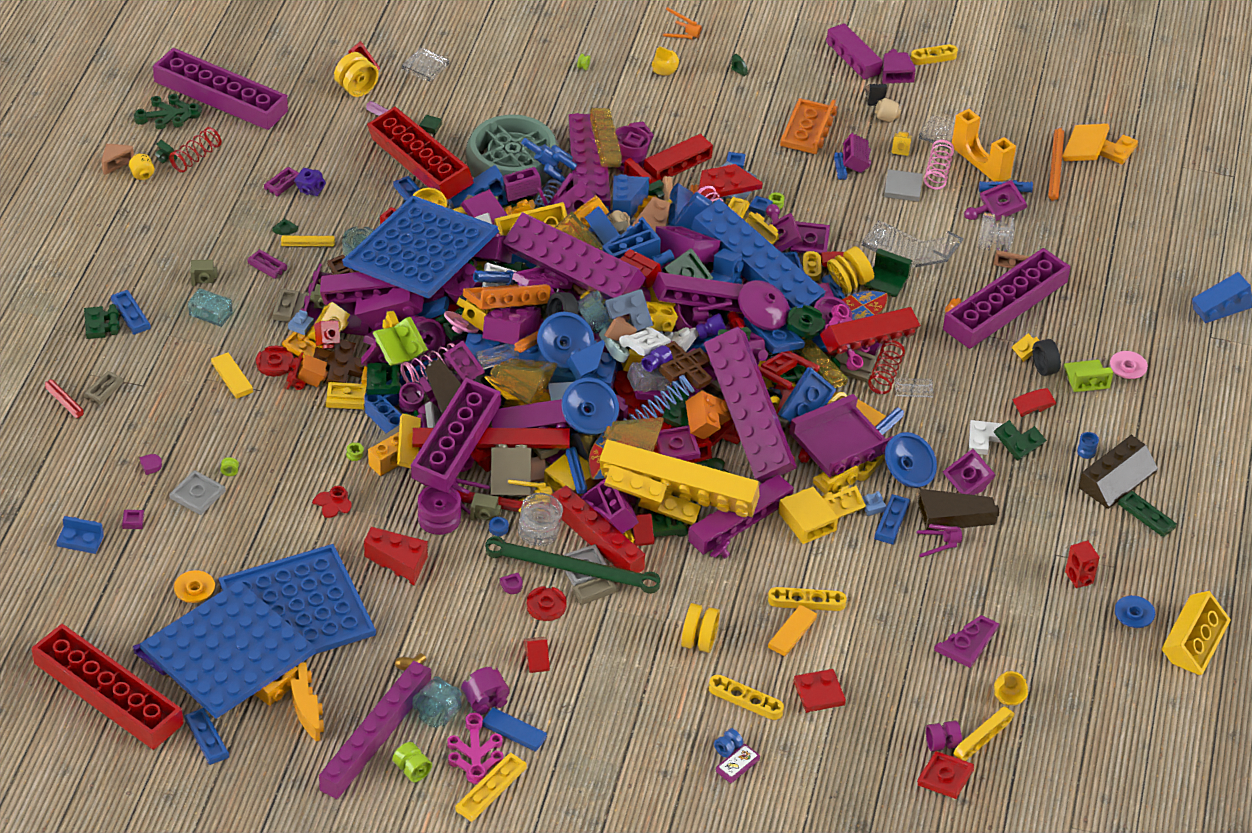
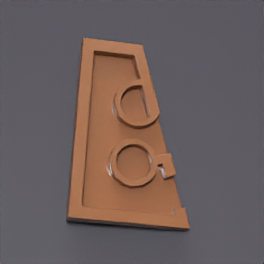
(655, 213)

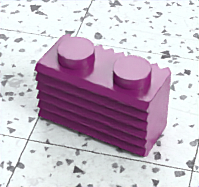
(856, 153)
(522, 184)

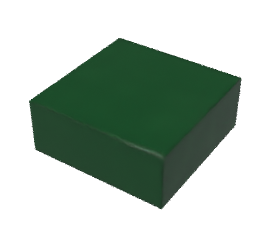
(431, 124)

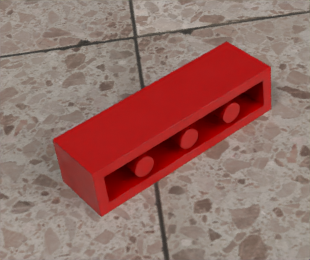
(679, 157)

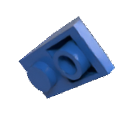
(586, 361)

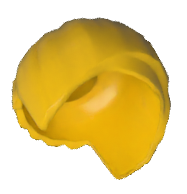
(665, 62)
(1011, 688)

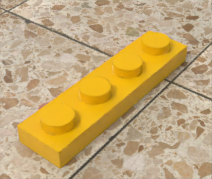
(490, 787)

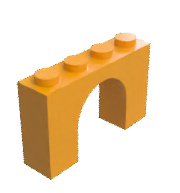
(966, 142)

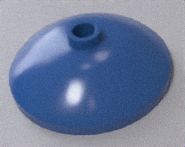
(566, 328)
(599, 400)
(910, 460)

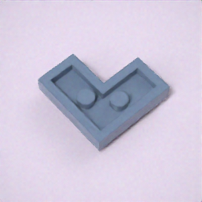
(633, 305)

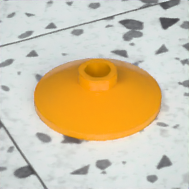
(194, 586)

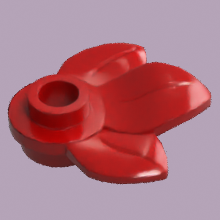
(333, 501)

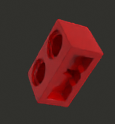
(1082, 564)

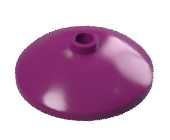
(763, 305)

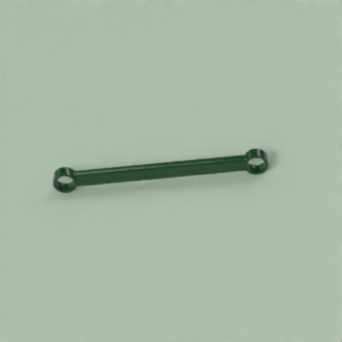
(572, 564)

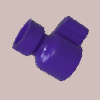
(712, 326)
(656, 358)

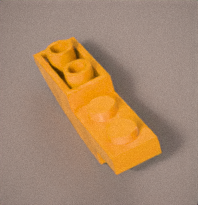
(306, 703)

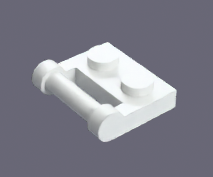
(644, 341)

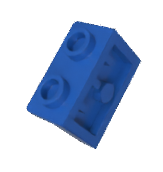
(80, 535)

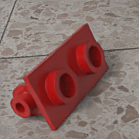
(292, 376)

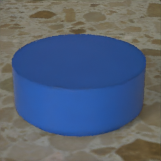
(498, 526)

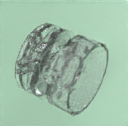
(996, 232)
(540, 519)

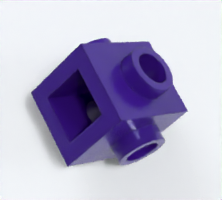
(310, 181)

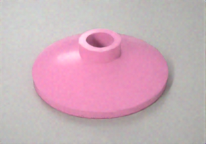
(459, 324)
(1128, 364)

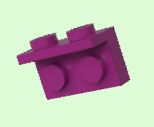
(463, 362)

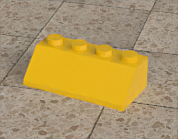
(549, 214)
(1196, 633)

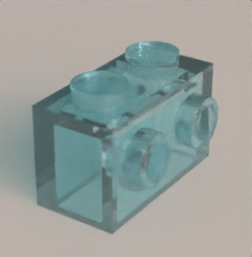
(210, 307)

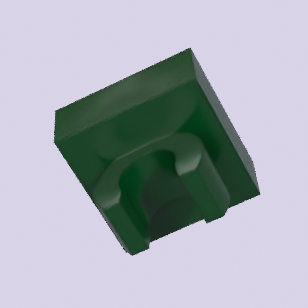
(164, 152)
(656, 189)

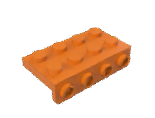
(808, 125)
(507, 295)

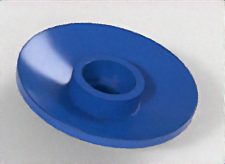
(1134, 611)

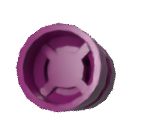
(411, 397)
(940, 736)

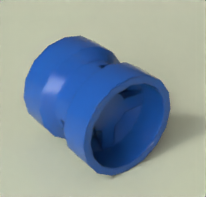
(1087, 445)
(729, 742)

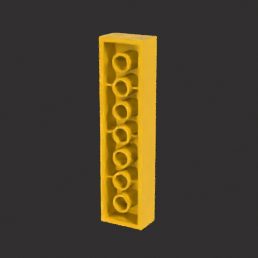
(685, 478)

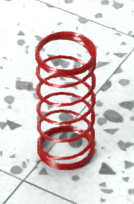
(201, 145)
(889, 357)

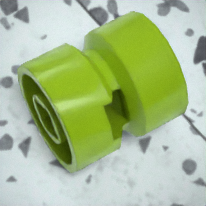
(412, 761)

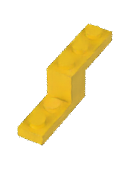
(652, 495)

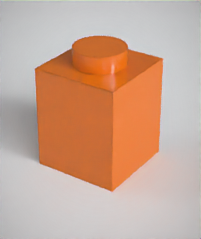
(312, 370)

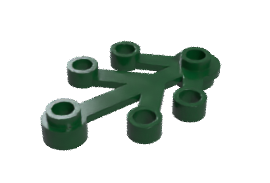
(188, 110)

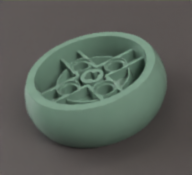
(504, 139)

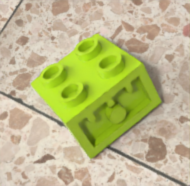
(400, 342)
(1088, 375)

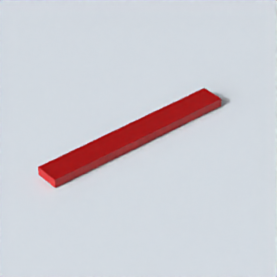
(509, 436)

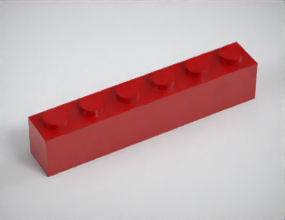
(870, 330)
(599, 532)

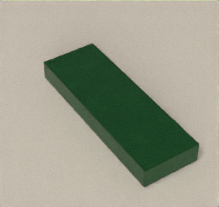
(1147, 514)

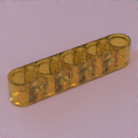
(605, 137)

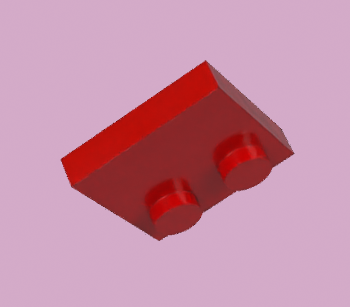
(819, 690)
(945, 774)

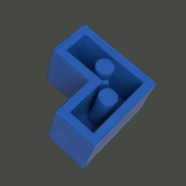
(727, 266)

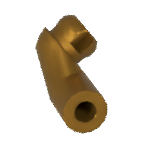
(403, 662)

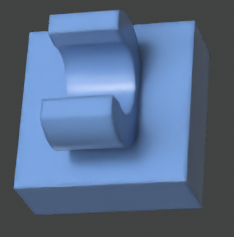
(301, 322)
(874, 503)

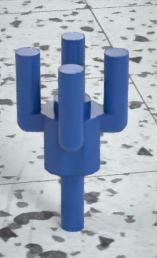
(550, 158)

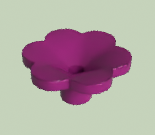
(721, 549)

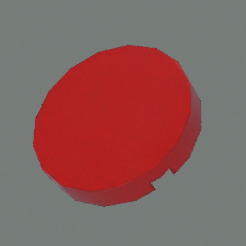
(274, 361)
(546, 603)

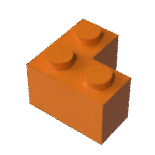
(706, 414)

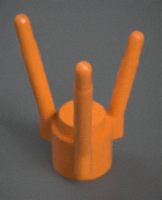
(692, 28)

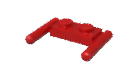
(782, 363)

